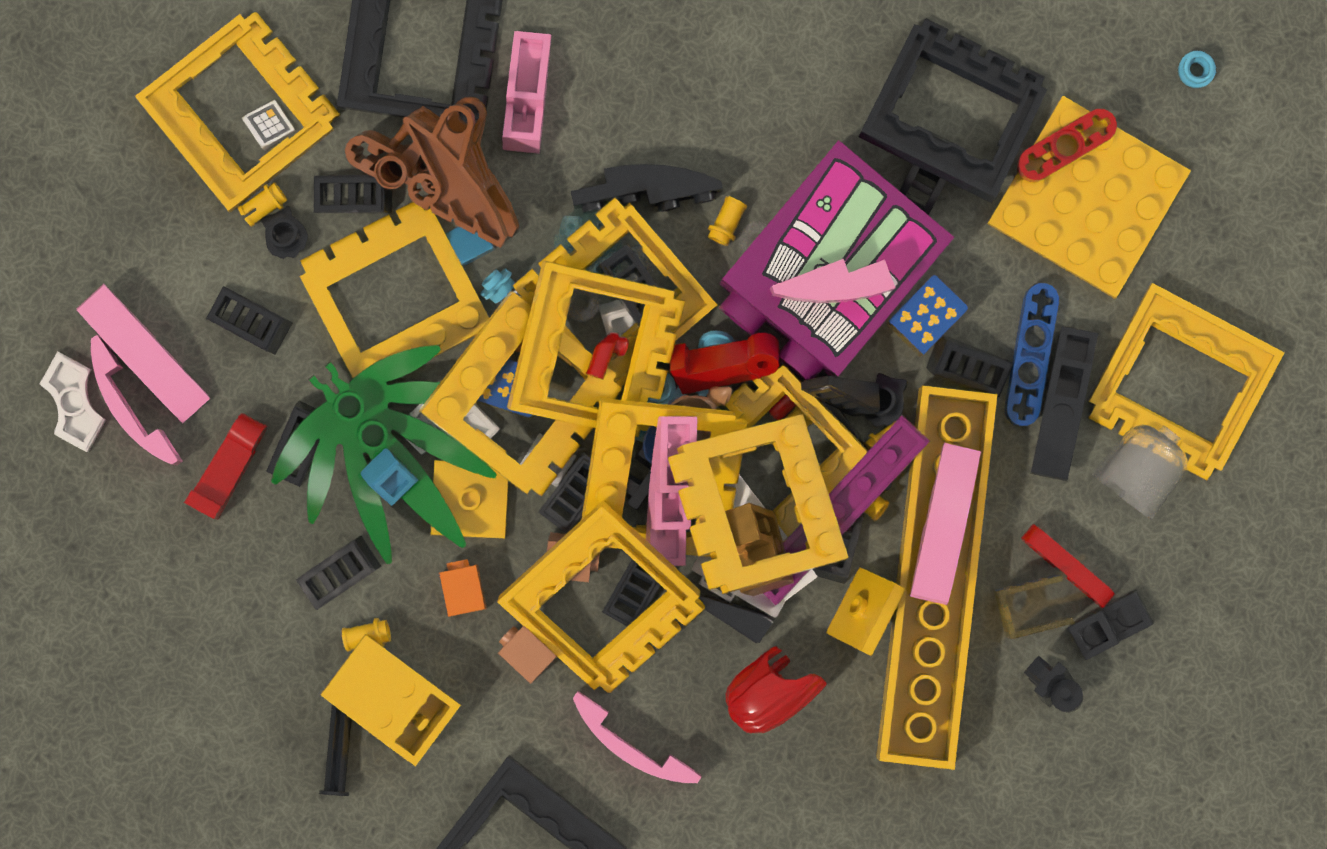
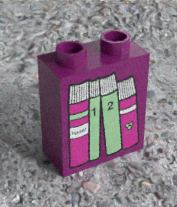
(833, 216)

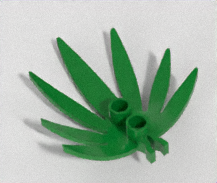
(363, 423)

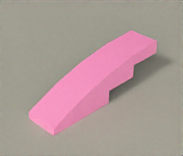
(143, 353)
(665, 513)
(945, 524)

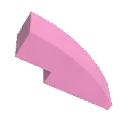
(526, 92)
(835, 284)

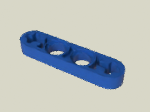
(1036, 355)

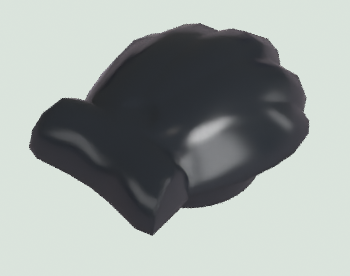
(284, 234)
(891, 400)

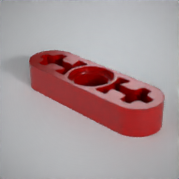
(1085, 123)
(1070, 566)

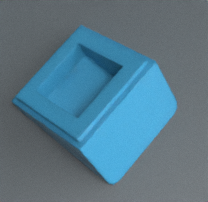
(468, 246)
(388, 476)

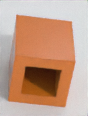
(462, 588)

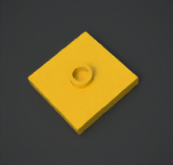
(473, 499)
(865, 611)

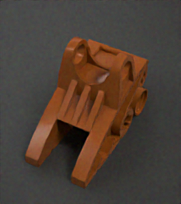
(455, 165)

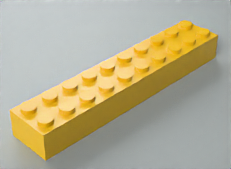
(928, 637)

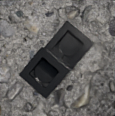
(1111, 625)

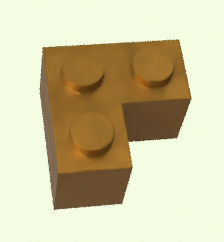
(757, 539)

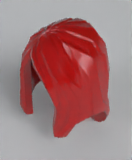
(764, 700)

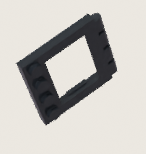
(365, 52)
(918, 144)
(538, 803)

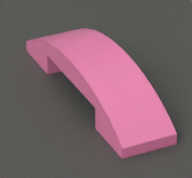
(104, 366)
(671, 770)

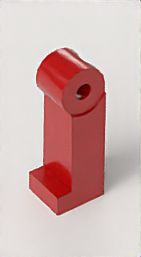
(724, 363)
(227, 467)

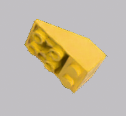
(390, 700)

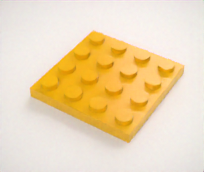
(1094, 210)

